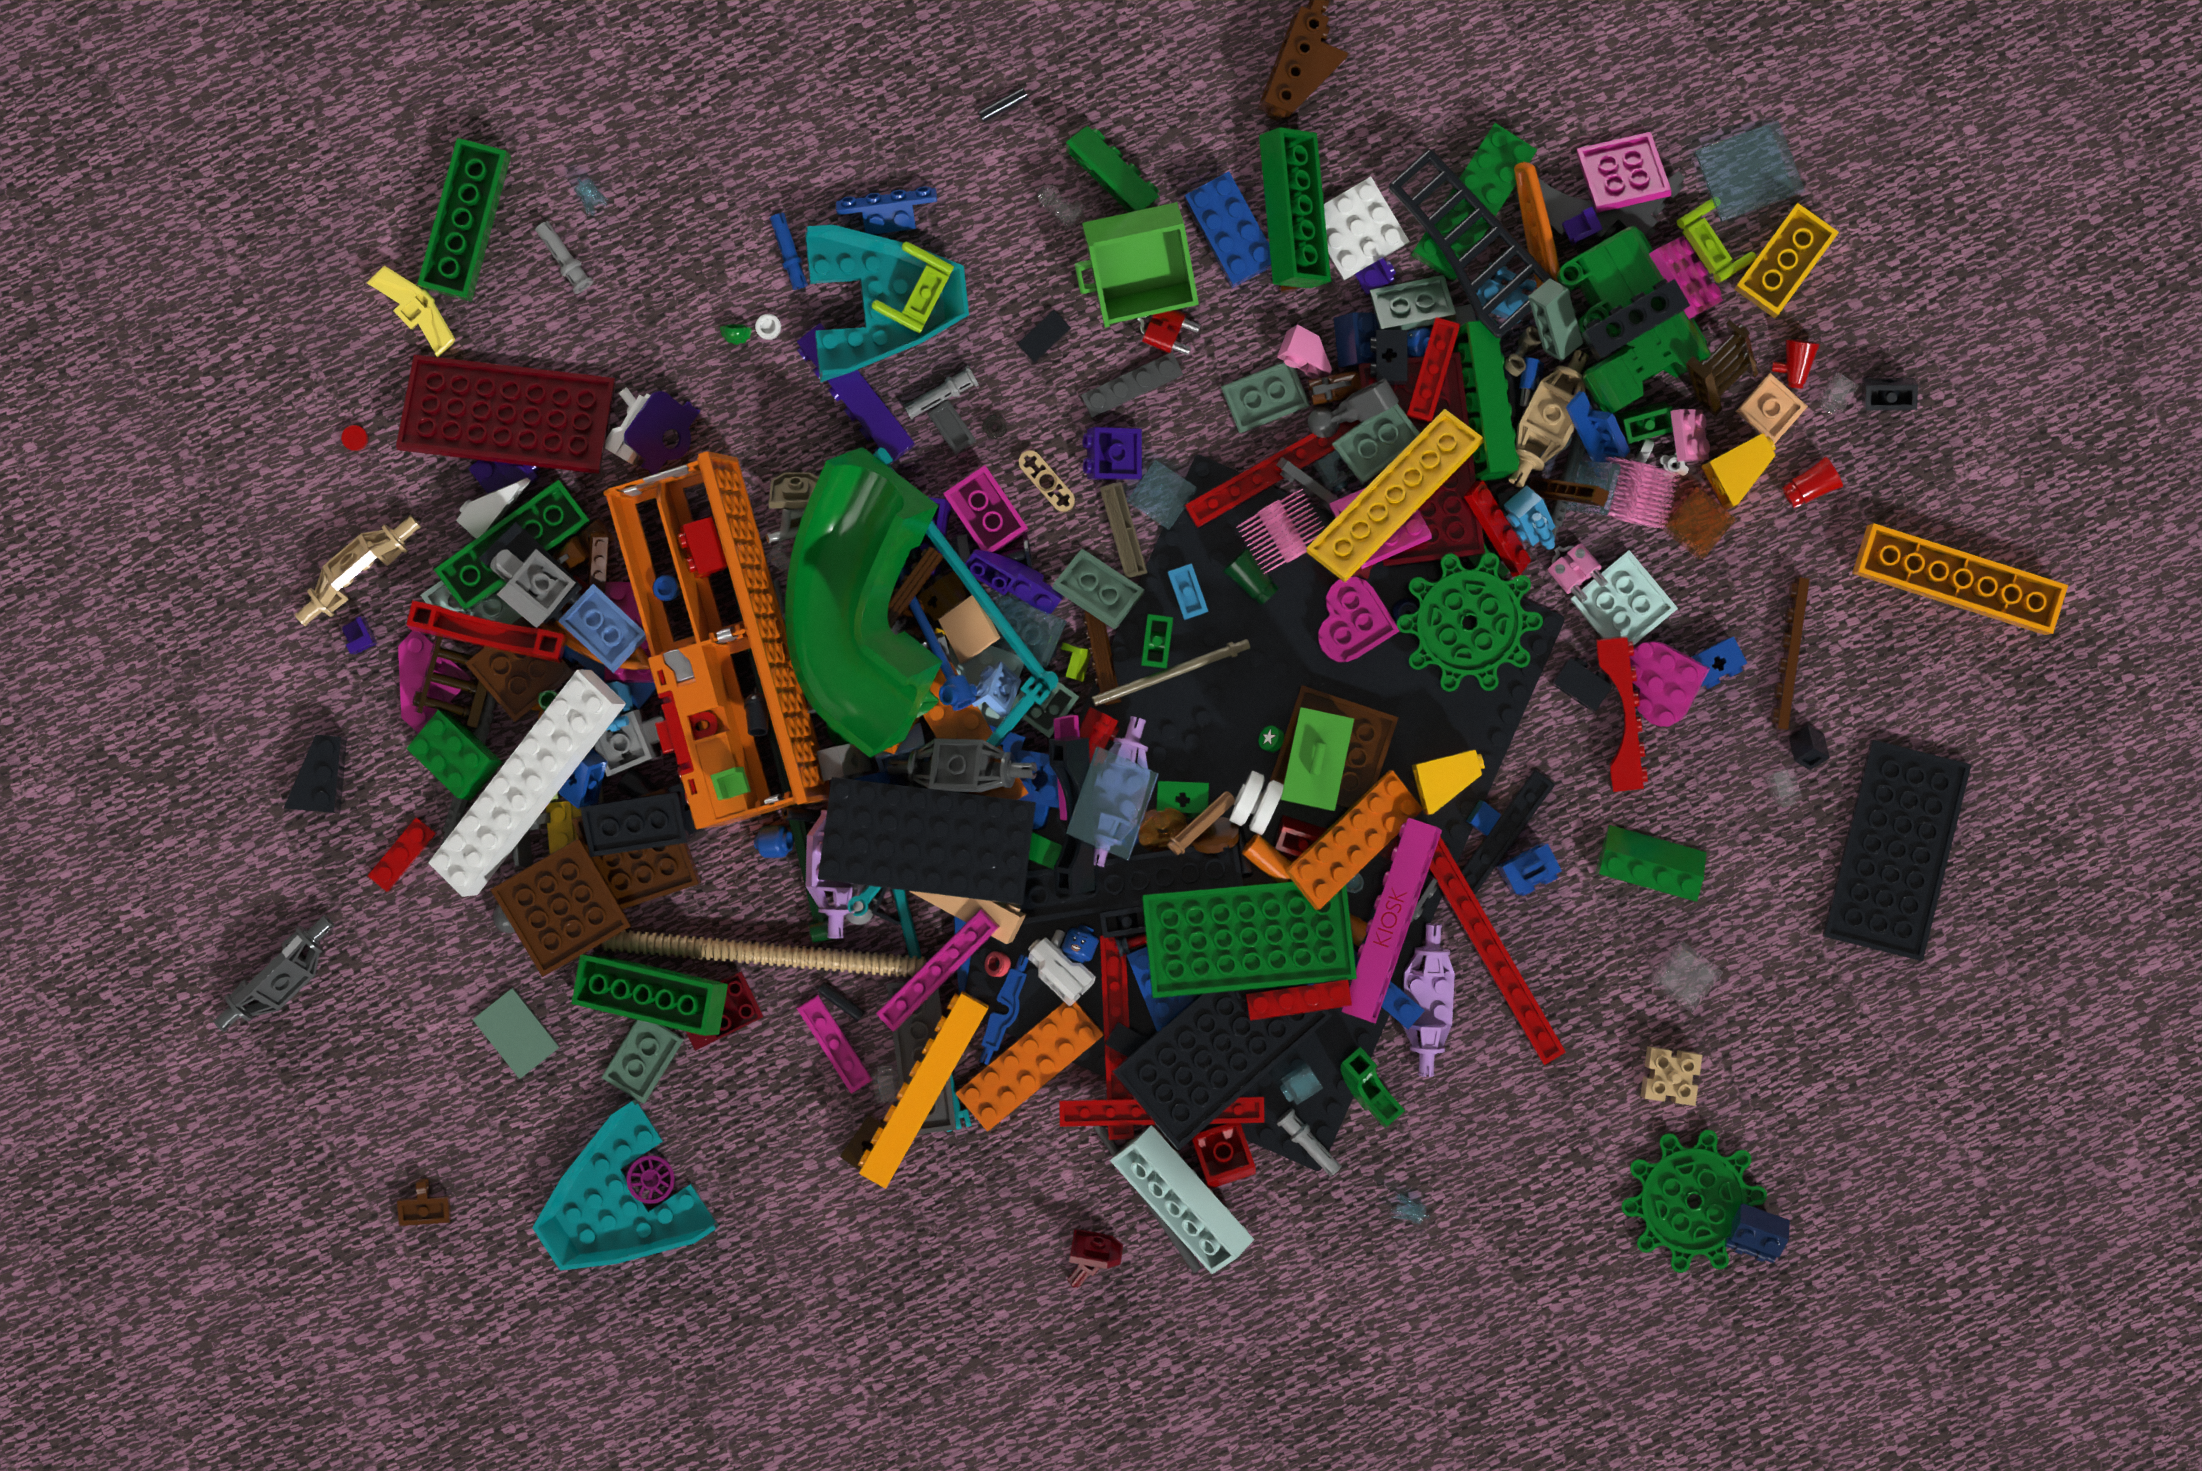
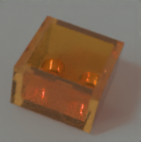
(1698, 523)

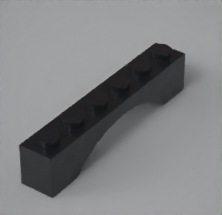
(1075, 866)

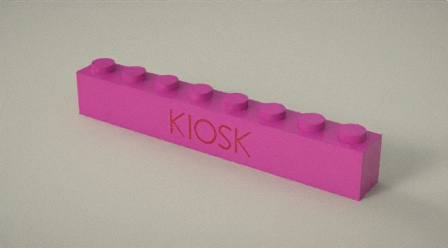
(1392, 918)

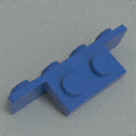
(888, 211)
(1597, 430)

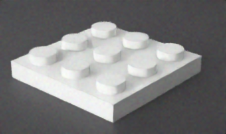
(1360, 228)

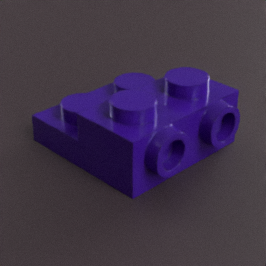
(1113, 453)
(498, 475)

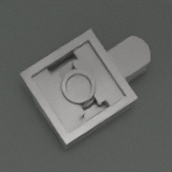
(535, 574)
(630, 744)

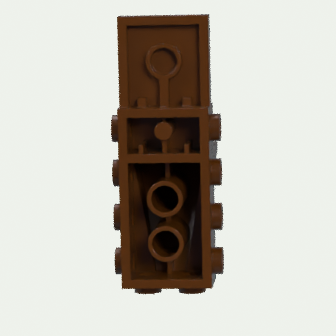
(1301, 62)

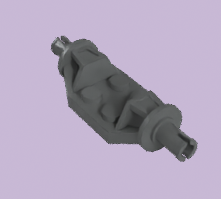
(961, 766)
(279, 979)

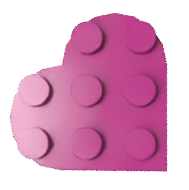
(1355, 621)
(1666, 682)

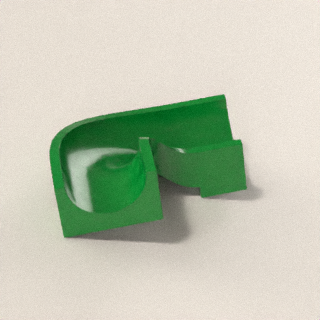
(839, 596)

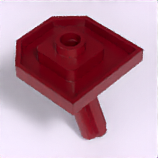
(1091, 1253)

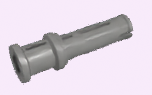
(569, 266)
(951, 387)
(1301, 1134)

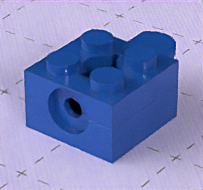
(1041, 789)
(1530, 869)

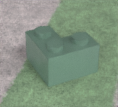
(1055, 706)

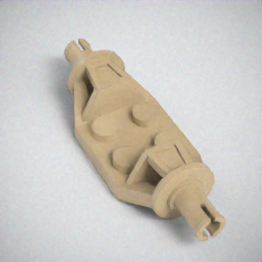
(1546, 420)
(351, 560)

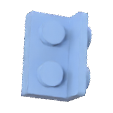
(997, 688)

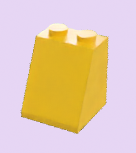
(1738, 469)
(1445, 778)

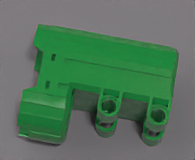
(1610, 278)

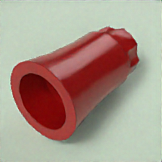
(1813, 483)

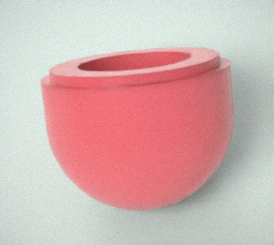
(990, 964)

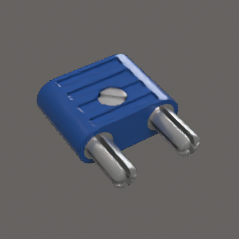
(1530, 379)

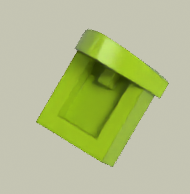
(1078, 662)

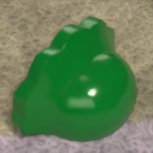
(736, 333)

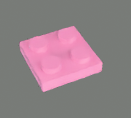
(1690, 435)

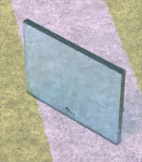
(1749, 171)
(1112, 803)

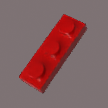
(402, 854)

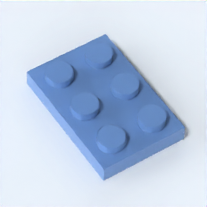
(603, 628)

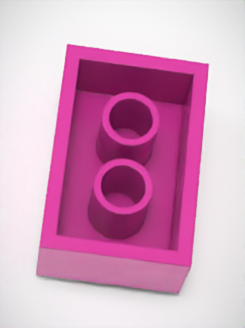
(985, 511)

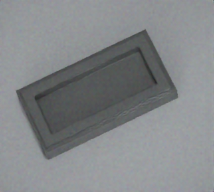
(951, 427)

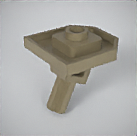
(792, 492)

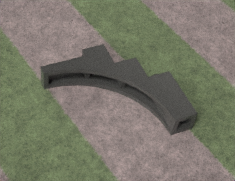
(1563, 207)

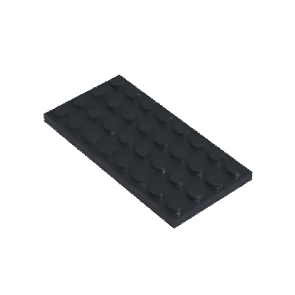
(927, 841)
(1896, 850)
(1209, 1060)

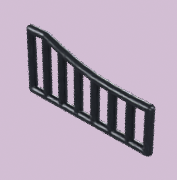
(1498, 229)

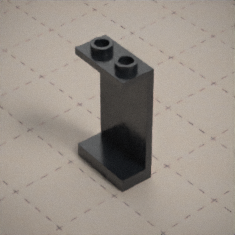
(522, 545)

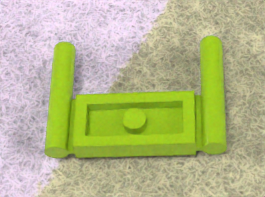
(1708, 244)
(924, 294)

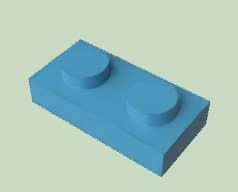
(1187, 591)

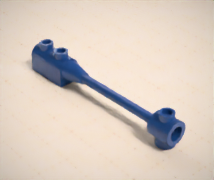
(956, 689)

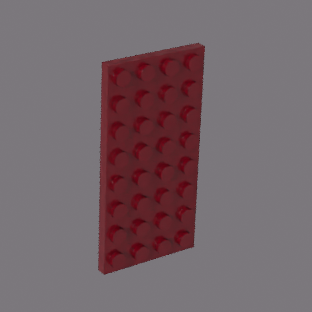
(506, 414)
(1446, 510)

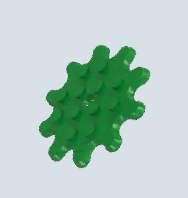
(1474, 649)
(1665, 1195)

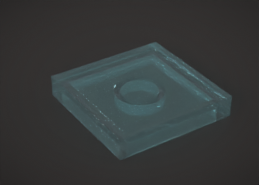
(1162, 494)

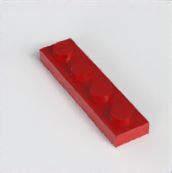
(1433, 369)
(1497, 528)
(1299, 1000)

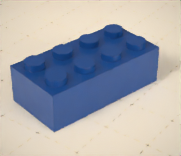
(1229, 229)
(1160, 1009)

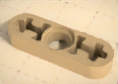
(1029, 471)

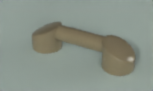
(1527, 342)

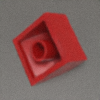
(1223, 1155)

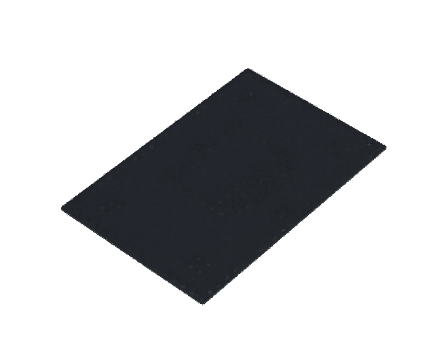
(1209, 730)

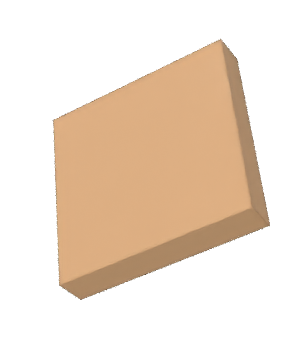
(1771, 408)
(968, 629)

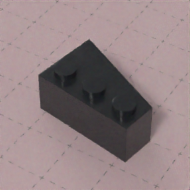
(320, 777)

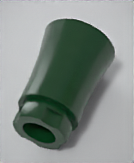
(1250, 576)

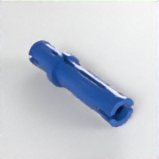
(792, 262)

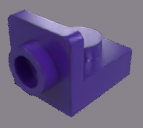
(1375, 275)

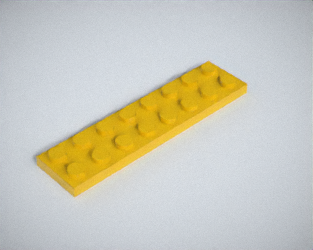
(1394, 495)

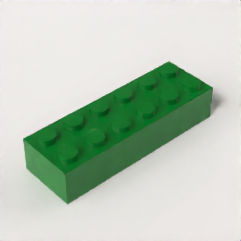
(1491, 180)
(1294, 208)
(464, 219)
(1487, 401)
(548, 517)
(649, 994)

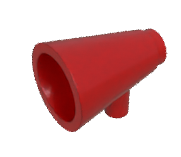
(1798, 362)

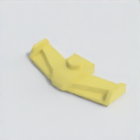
(415, 308)

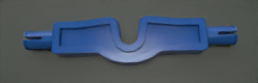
(999, 1022)

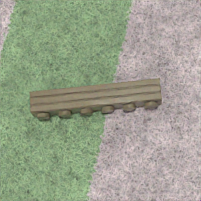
(1123, 530)

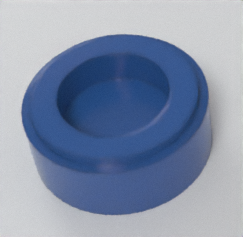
(666, 588)

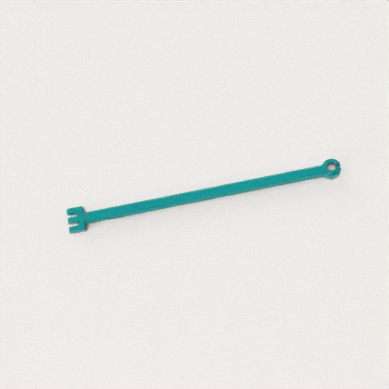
(1046, 678)
(995, 739)
(914, 950)

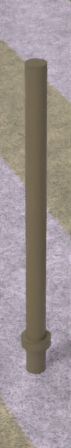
(1230, 650)

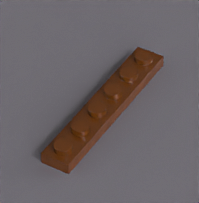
(1791, 642)

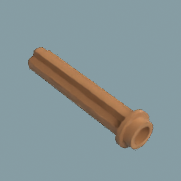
(1201, 823)

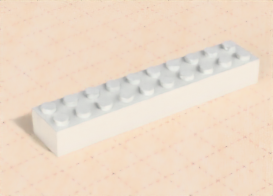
(527, 782)

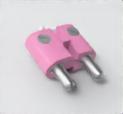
(1574, 569)

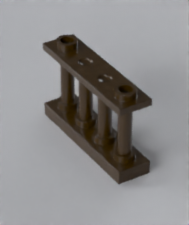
(1722, 368)
(471, 712)

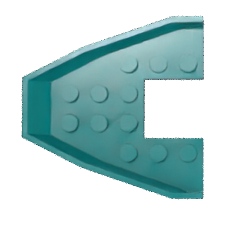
(884, 276)
(597, 1219)

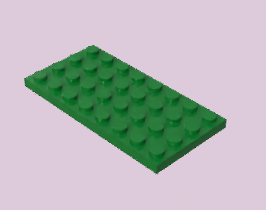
(1245, 939)

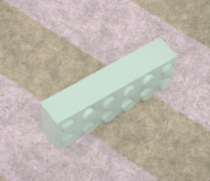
(1182, 1200)

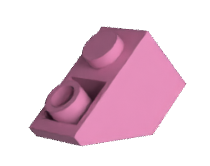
(1304, 351)

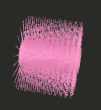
(1637, 489)
(1281, 530)

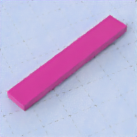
(937, 970)

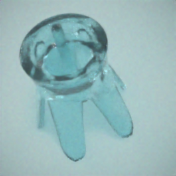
(589, 195)
(1355, 884)
(1414, 1213)

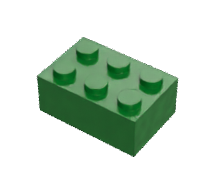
(454, 755)

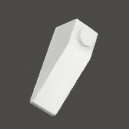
(488, 510)

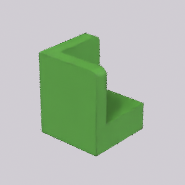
(730, 783)

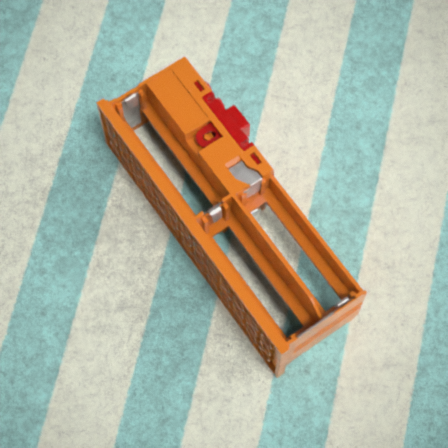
(697, 673)

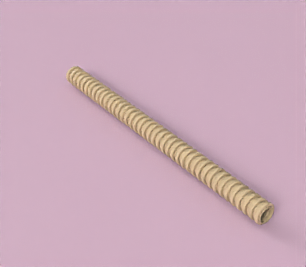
(764, 953)

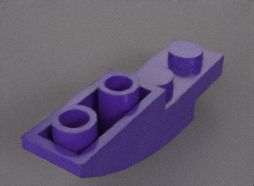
(1013, 577)

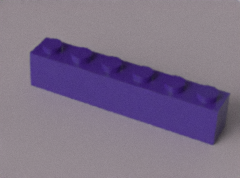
(861, 403)

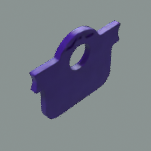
(650, 424)

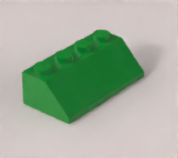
(1111, 171)
(1652, 863)

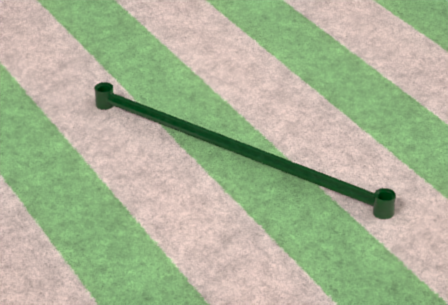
(819, 925)

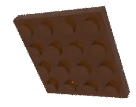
(1367, 744)
(645, 872)
(561, 907)

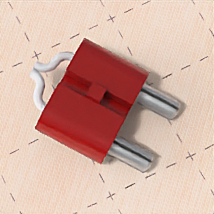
(1164, 330)

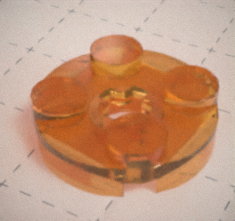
(1153, 820)

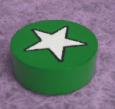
(1271, 738)

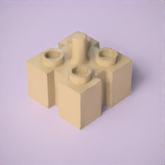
(1671, 1075)

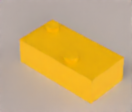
(1786, 260)

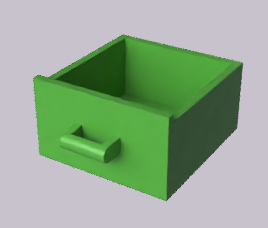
(1139, 264)
(1317, 759)

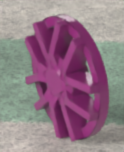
(650, 1179)

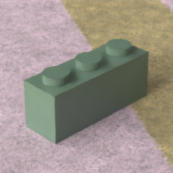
(1555, 319)

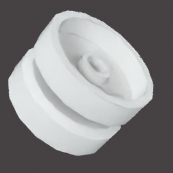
(1253, 801)

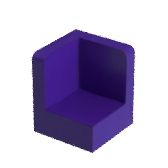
(1582, 226)
(359, 635)

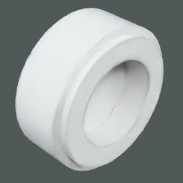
(768, 326)
(1644, 450)

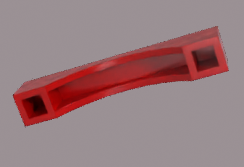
(487, 633)
(1626, 765)

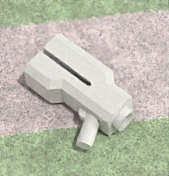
(615, 440)
(1058, 971)

